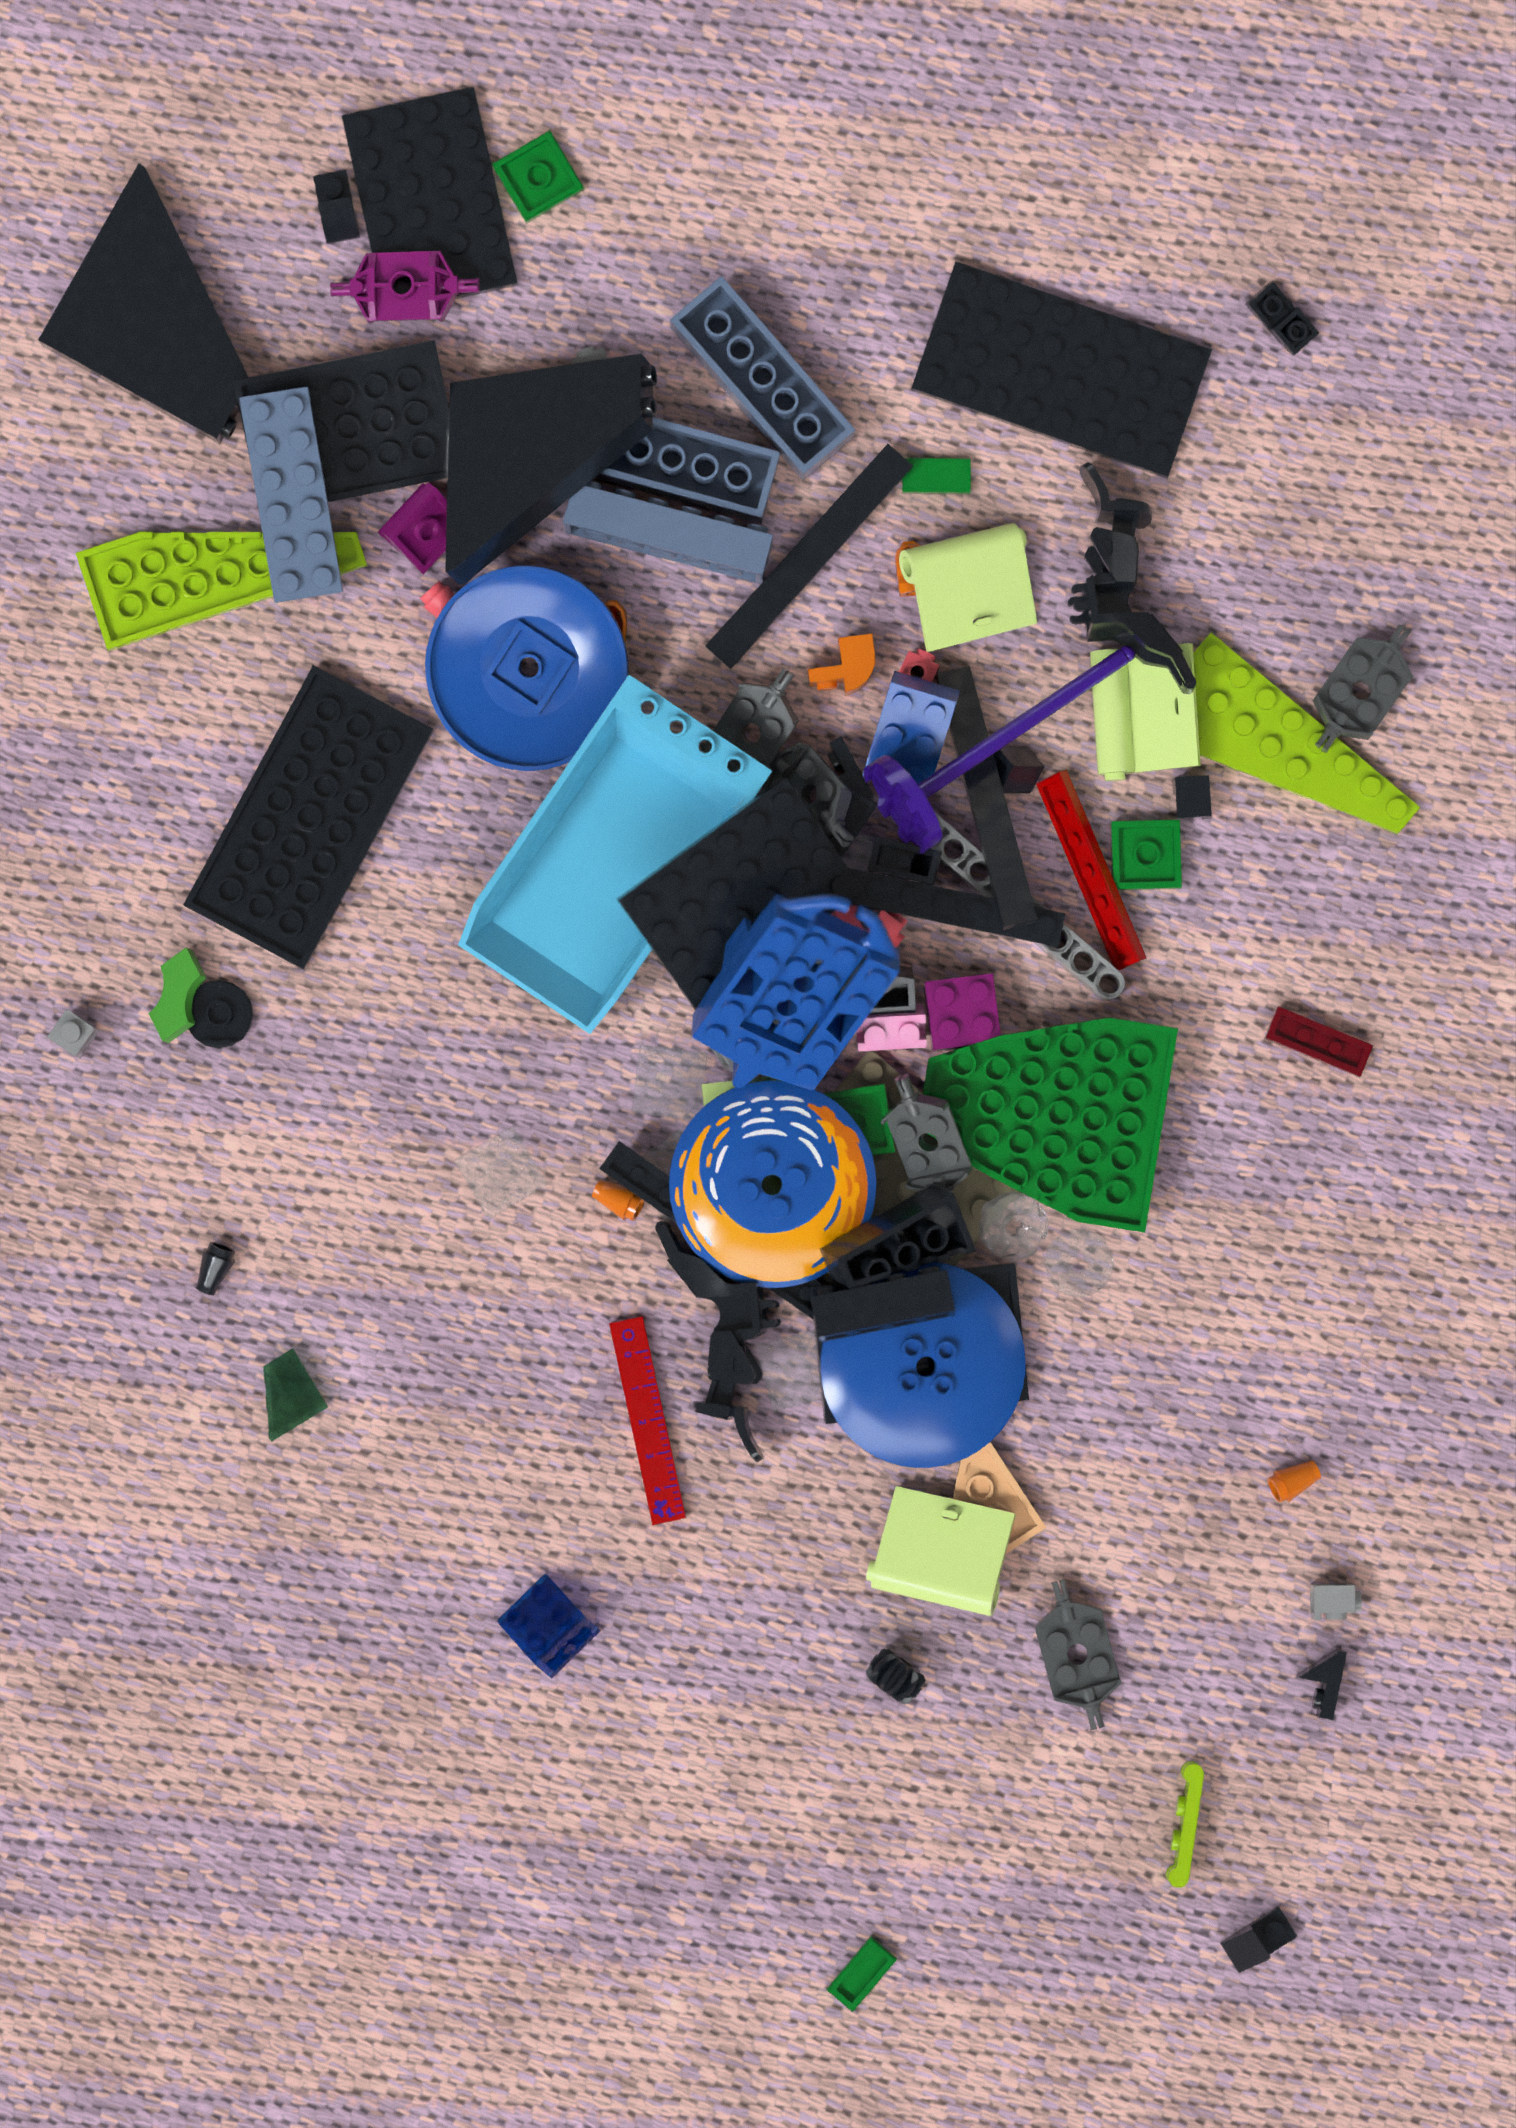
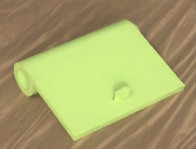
(969, 580)
(1140, 719)
(942, 1557)

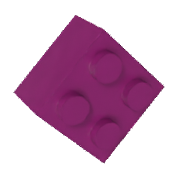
(961, 1011)

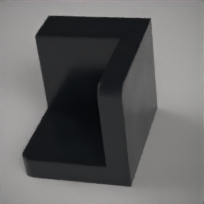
(1018, 769)
(1192, 796)

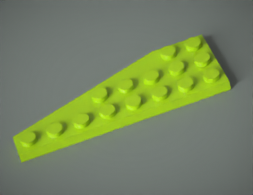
(181, 578)
(1270, 737)

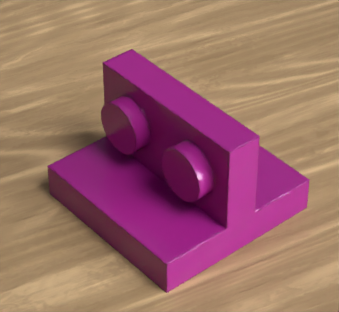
(419, 527)

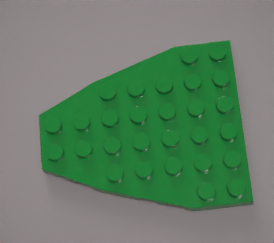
(1065, 1113)

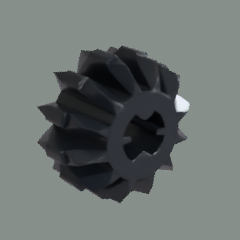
(895, 1676)

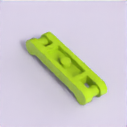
(1183, 1839)

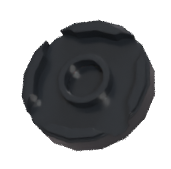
(225, 1023)

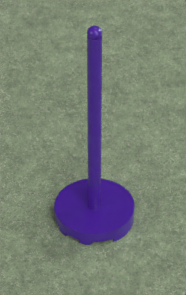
(908, 800)

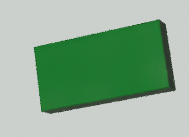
(937, 476)
(861, 1974)

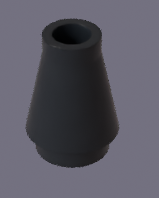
(214, 1267)

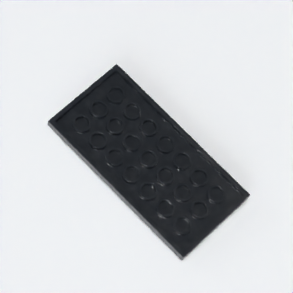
(1061, 369)
(308, 817)

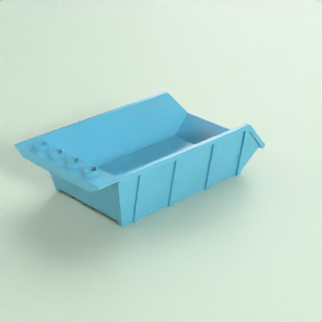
(605, 825)

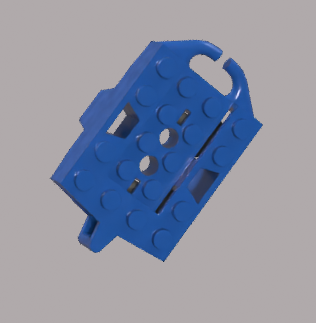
(804, 973)

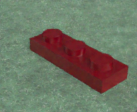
(1318, 1042)

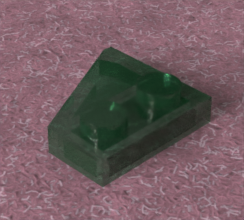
(290, 1394)

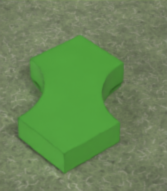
(181, 980)

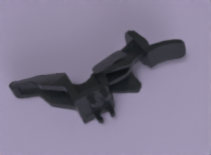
(1107, 593)
(741, 1319)

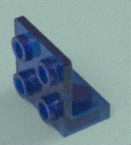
(548, 1626)

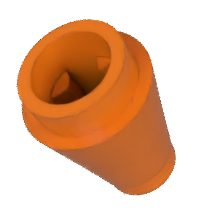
(618, 1199)
(1293, 1480)

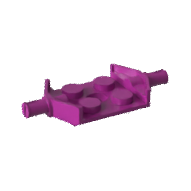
(431, 290)

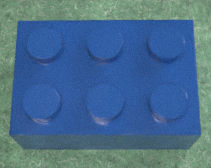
(914, 724)

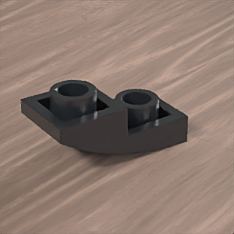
(1281, 318)

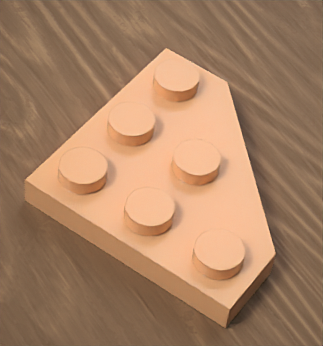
(988, 1482)

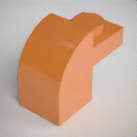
(856, 666)

